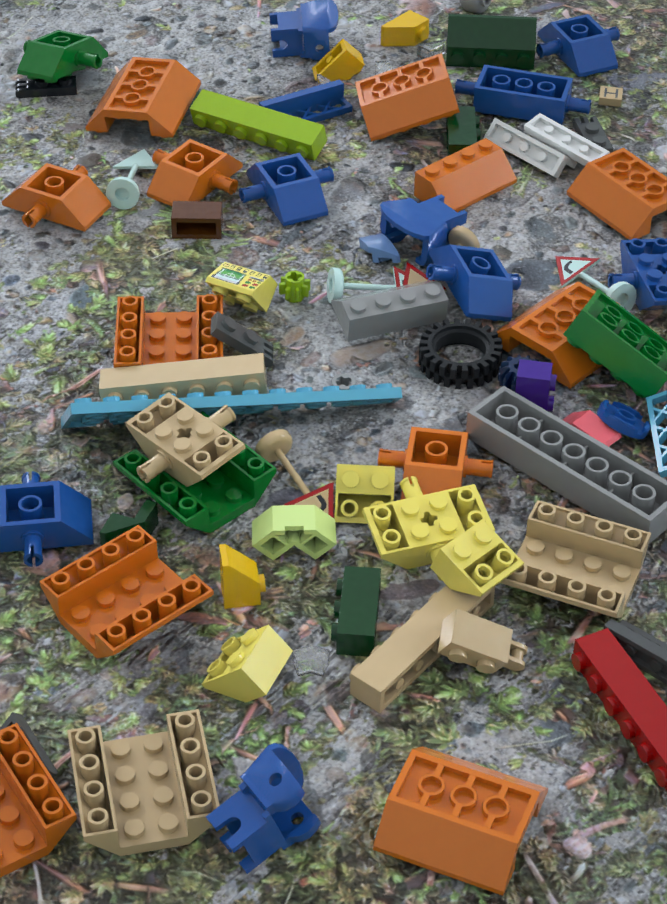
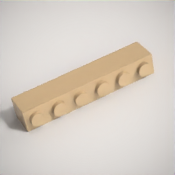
(185, 377)
(410, 648)

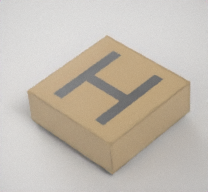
(610, 96)

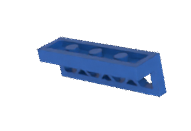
(307, 101)

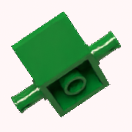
(60, 55)

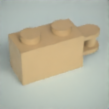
(480, 643)

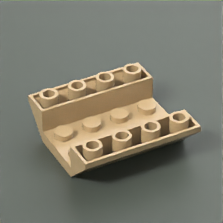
(580, 559)
(145, 787)

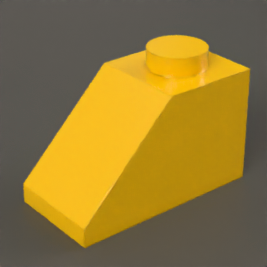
(405, 30)
(340, 63)
(239, 579)

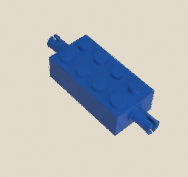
(522, 94)

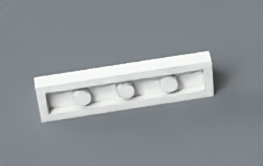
(563, 139)
(528, 148)

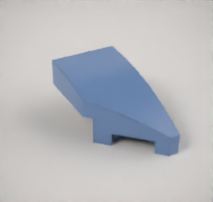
(380, 247)

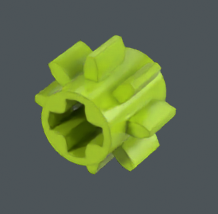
(294, 286)

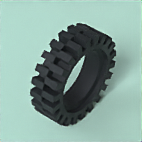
(454, 372)

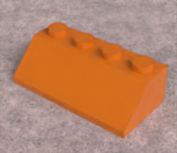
(466, 175)

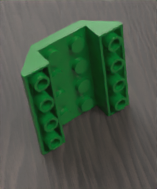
(215, 499)

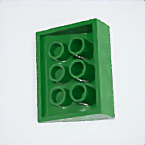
(620, 344)

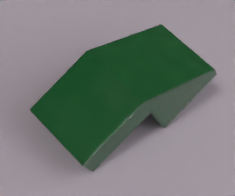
(118, 524)

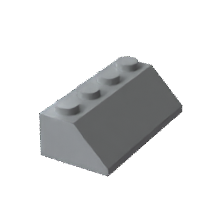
(391, 309)

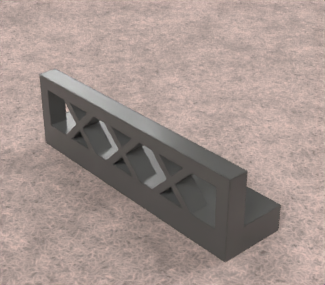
(644, 649)

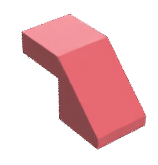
(593, 426)

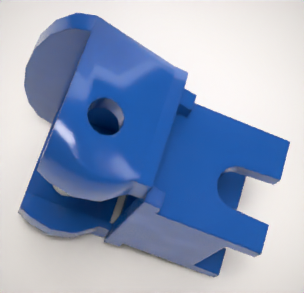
(308, 23)
(426, 221)
(265, 808)

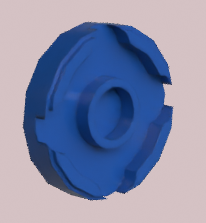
(623, 419)

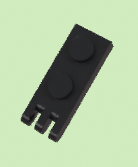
(39, 88)

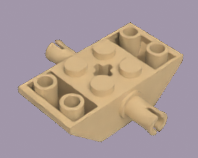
(182, 440)

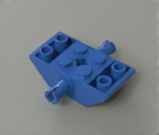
(580, 44)
(288, 188)
(646, 269)
(475, 280)
(43, 517)

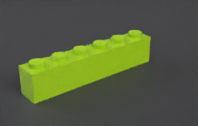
(258, 124)

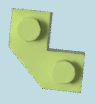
(292, 525)

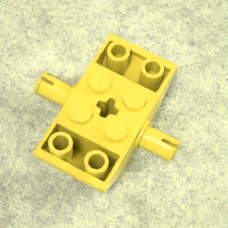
(417, 527)

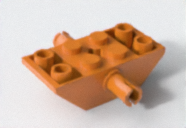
(192, 173)
(59, 196)
(436, 459)

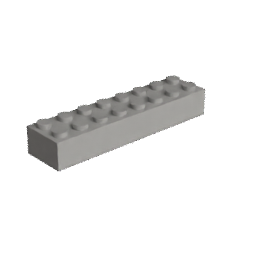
(569, 461)

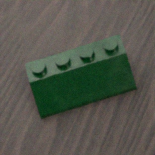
(491, 41)

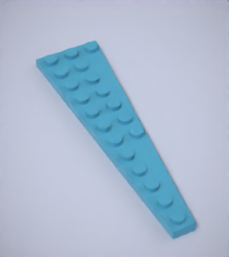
(88, 413)

